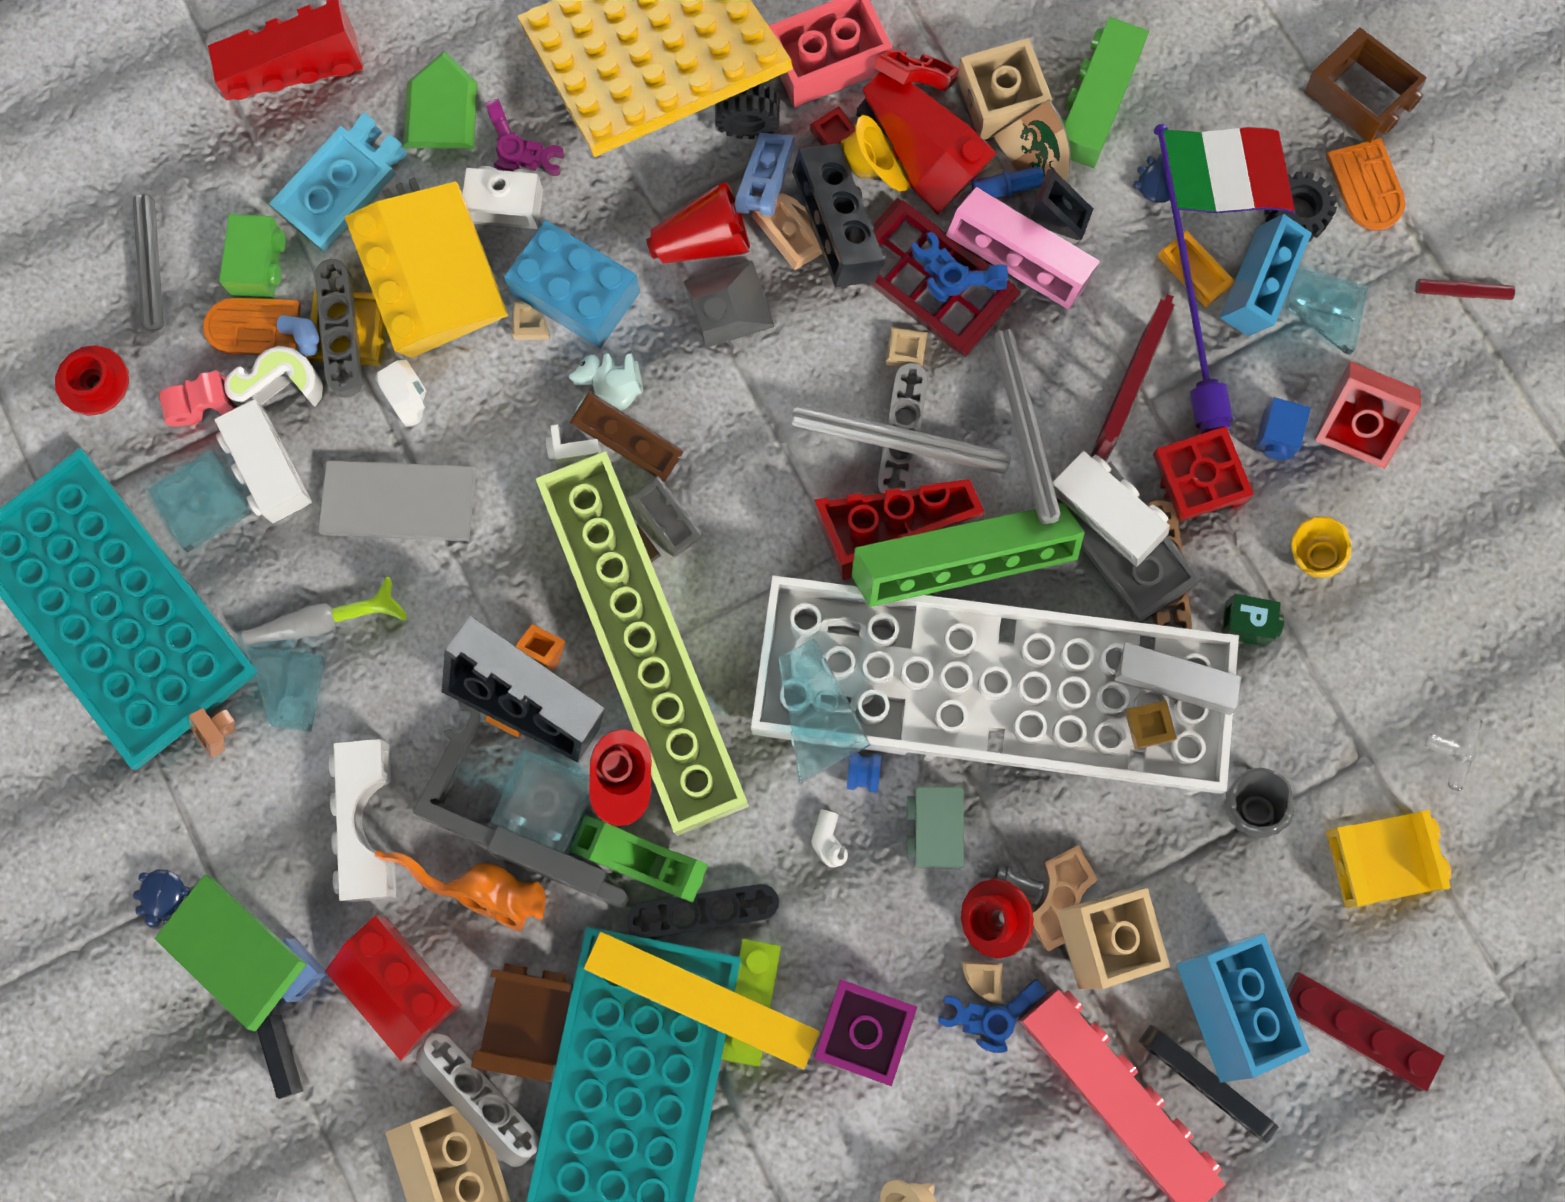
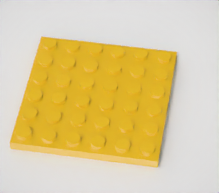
(649, 61)

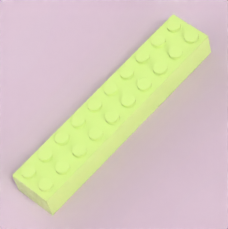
(642, 643)

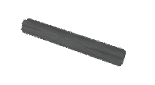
(148, 262)

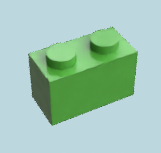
(252, 256)

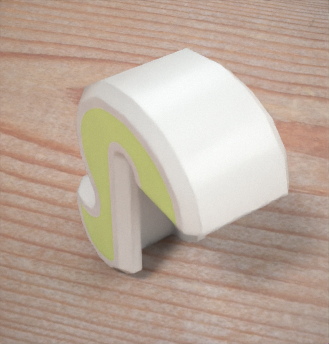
(271, 374)

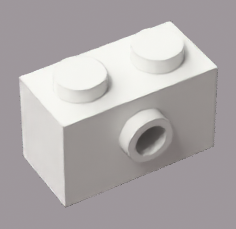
(503, 197)

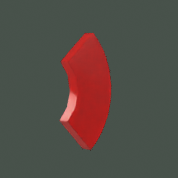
(922, 70)

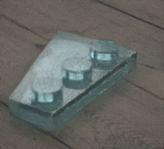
(819, 712)

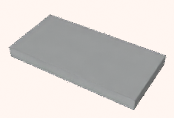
(397, 500)

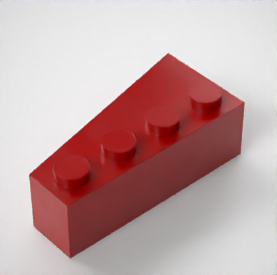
(286, 52)
(893, 515)

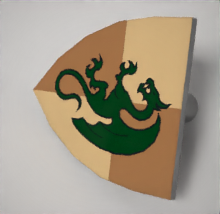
(1037, 141)

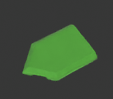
(440, 107)

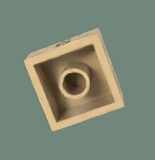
(1001, 86)
(1113, 939)

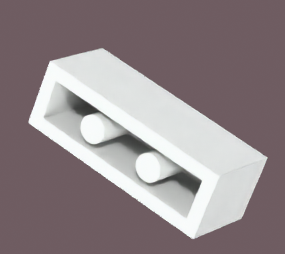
(261, 462)
(1111, 507)

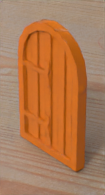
(1368, 184)
(248, 325)

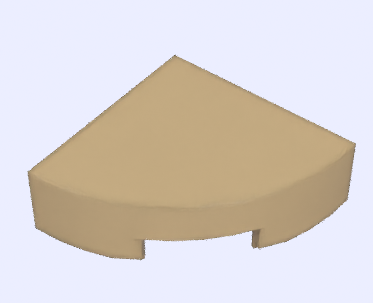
(528, 323)
(984, 979)

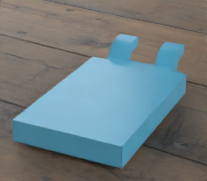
(338, 181)

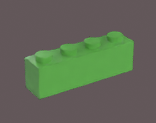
(1102, 88)

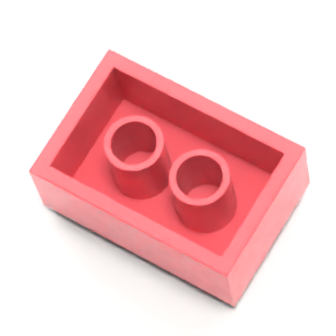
(830, 48)

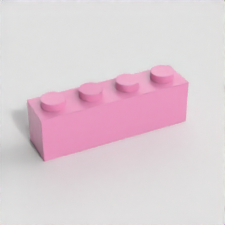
(1024, 246)

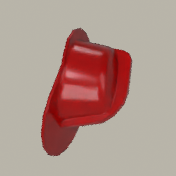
(620, 777)

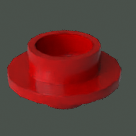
(79, 373)
(982, 921)

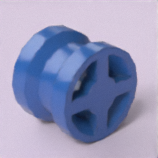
(864, 772)

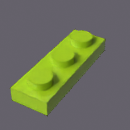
(756, 982)

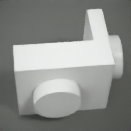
(572, 452)

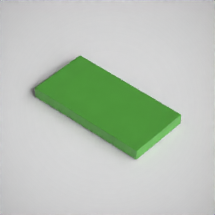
(230, 952)

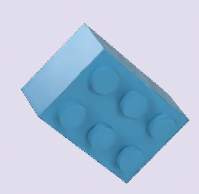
(572, 284)
(1243, 1008)

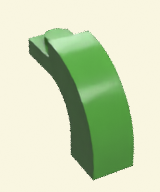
(639, 858)

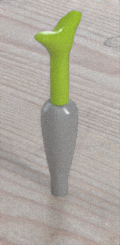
(323, 618)

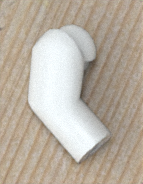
(825, 842)

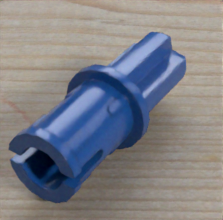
(1009, 183)

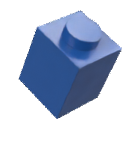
(1282, 429)

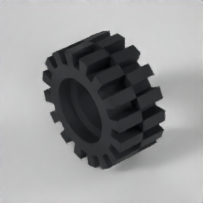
(749, 112)
(1316, 196)

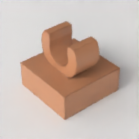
(211, 731)

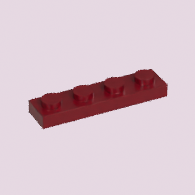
(1364, 1032)

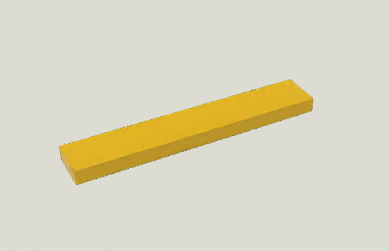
(702, 1000)

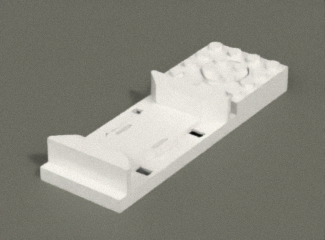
(938, 680)

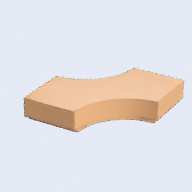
(1067, 881)

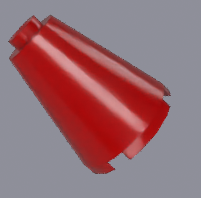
(701, 230)

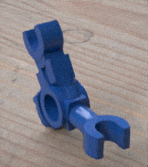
(953, 277)
(996, 1021)

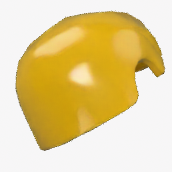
(1321, 547)

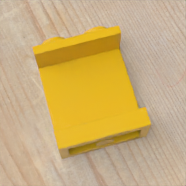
(1388, 859)

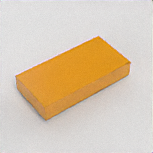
(1207, 275)

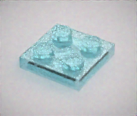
(199, 501)

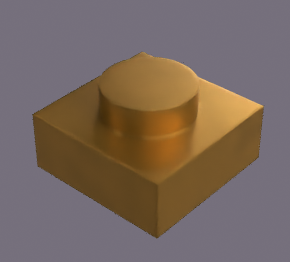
(1150, 725)

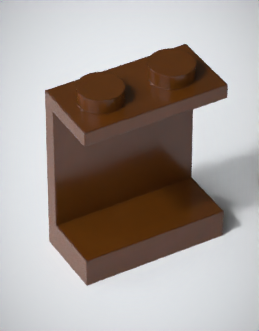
(524, 1023)

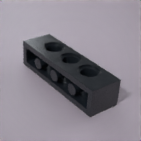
(838, 215)

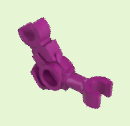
(518, 152)

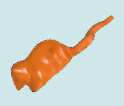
(484, 890)

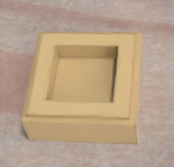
(906, 347)

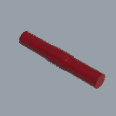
(1465, 289)

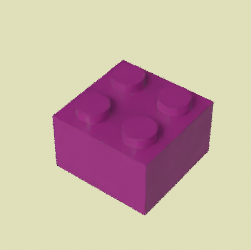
(865, 1032)

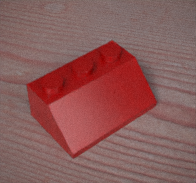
(391, 986)

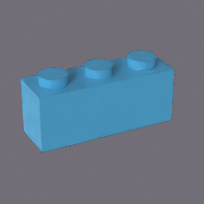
(1265, 275)

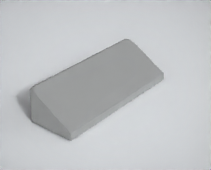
(1178, 678)

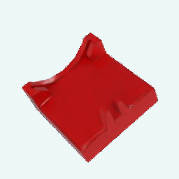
(1202, 474)

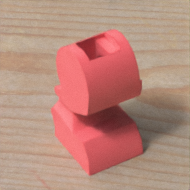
(186, 403)

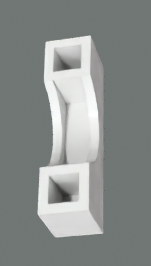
(358, 772)

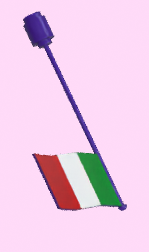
(1220, 175)

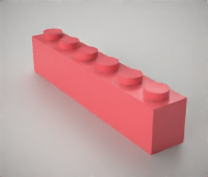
(1120, 1100)

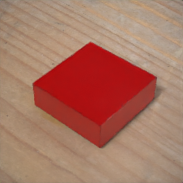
(832, 127)

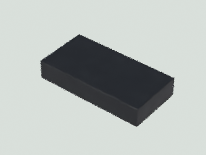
(279, 1057)

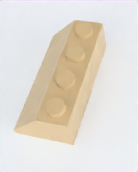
(445, 1160)

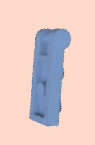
(765, 174)

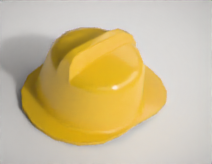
(872, 156)

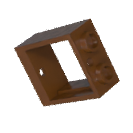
(1380, 62)

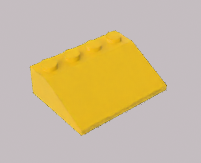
(426, 268)

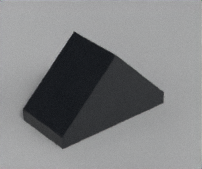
(1061, 208)

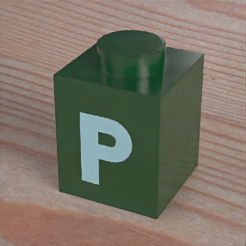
(1253, 619)

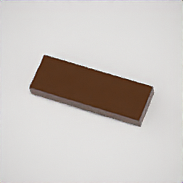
(626, 436)

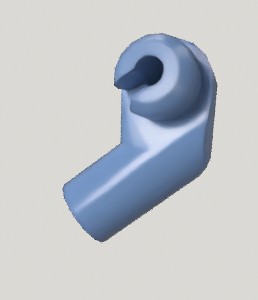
(304, 333)

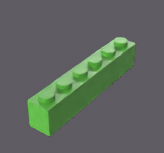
(964, 555)

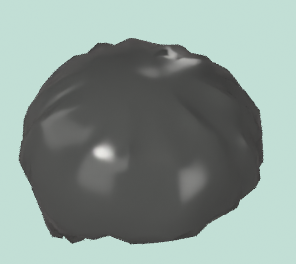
(1260, 803)

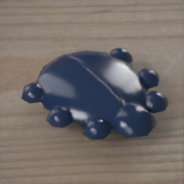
(1153, 180)
(159, 896)

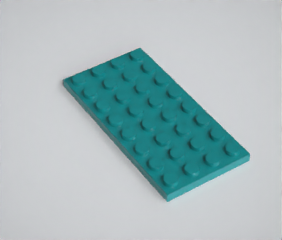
(113, 610)
(630, 1088)

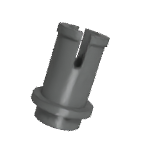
(1031, 888)

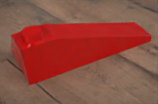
(930, 141)

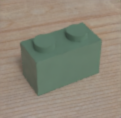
(937, 828)

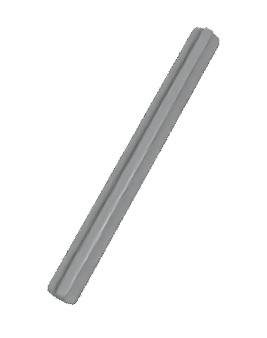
(1026, 427)
(901, 439)

